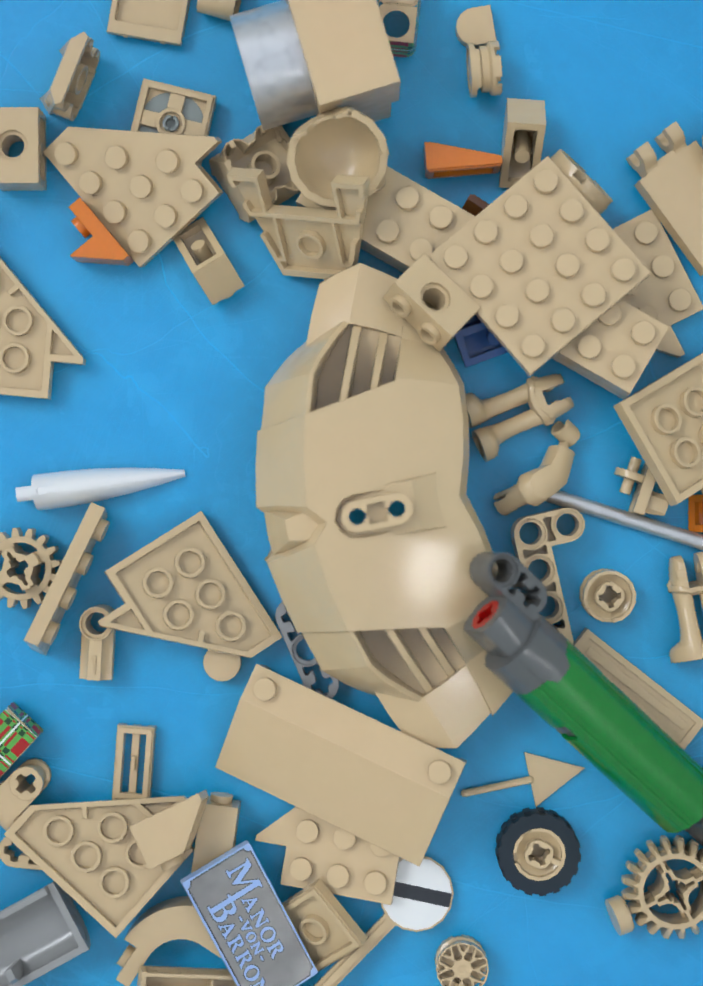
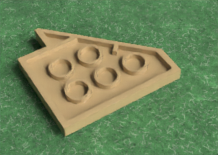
(138, 182)

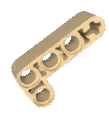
(542, 549)

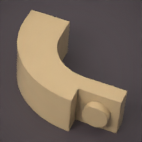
(159, 924)

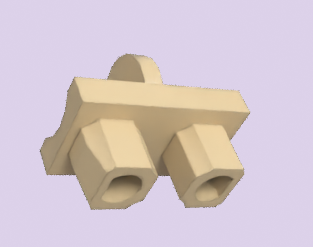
(644, 497)

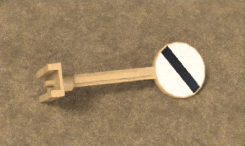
(419, 903)

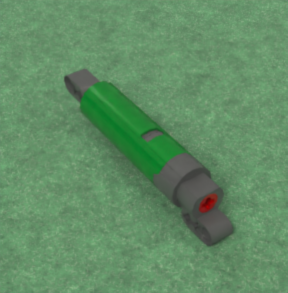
(579, 699)

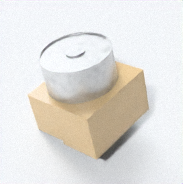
(316, 59)

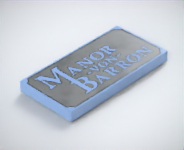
(248, 921)

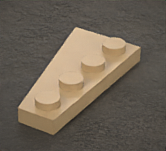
(63, 587)

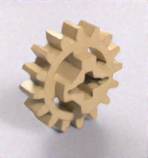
(30, 579)

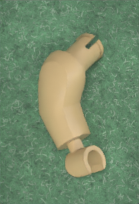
(543, 482)

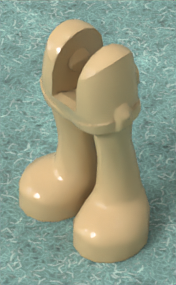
(480, 410)
(691, 642)

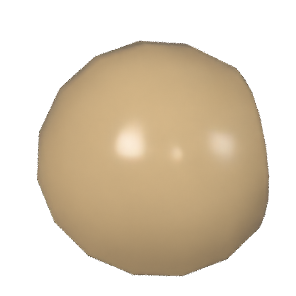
(334, 144)

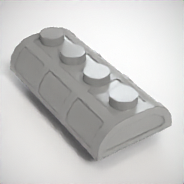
(39, 935)

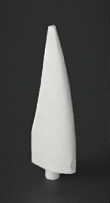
(91, 485)

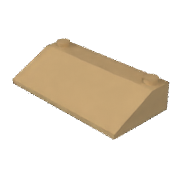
(339, 764)

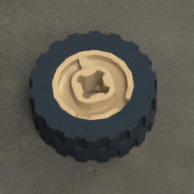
(537, 851)

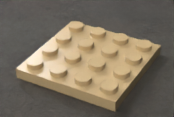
(540, 265)

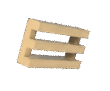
(136, 731)

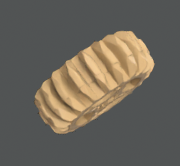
(659, 893)

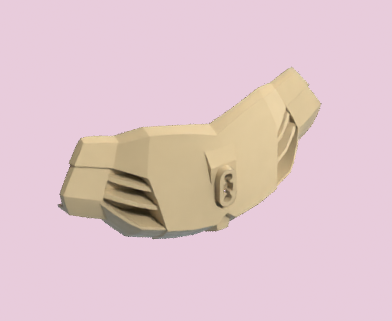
(360, 424)

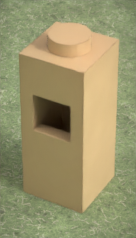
(216, 829)

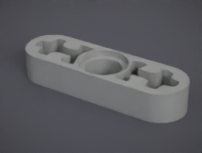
(310, 678)

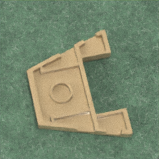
(307, 239)

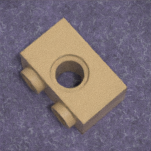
(28, 169)
(429, 283)

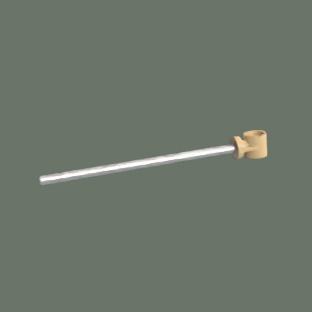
(627, 519)

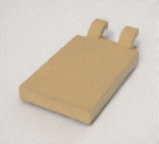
(674, 189)

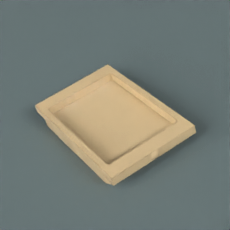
(149, 20)

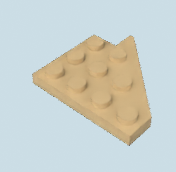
(667, 290)
(29, 341)
(668, 429)
(189, 594)
(94, 853)
(335, 856)

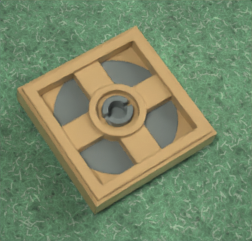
(173, 110)

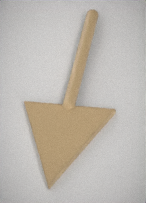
(544, 775)

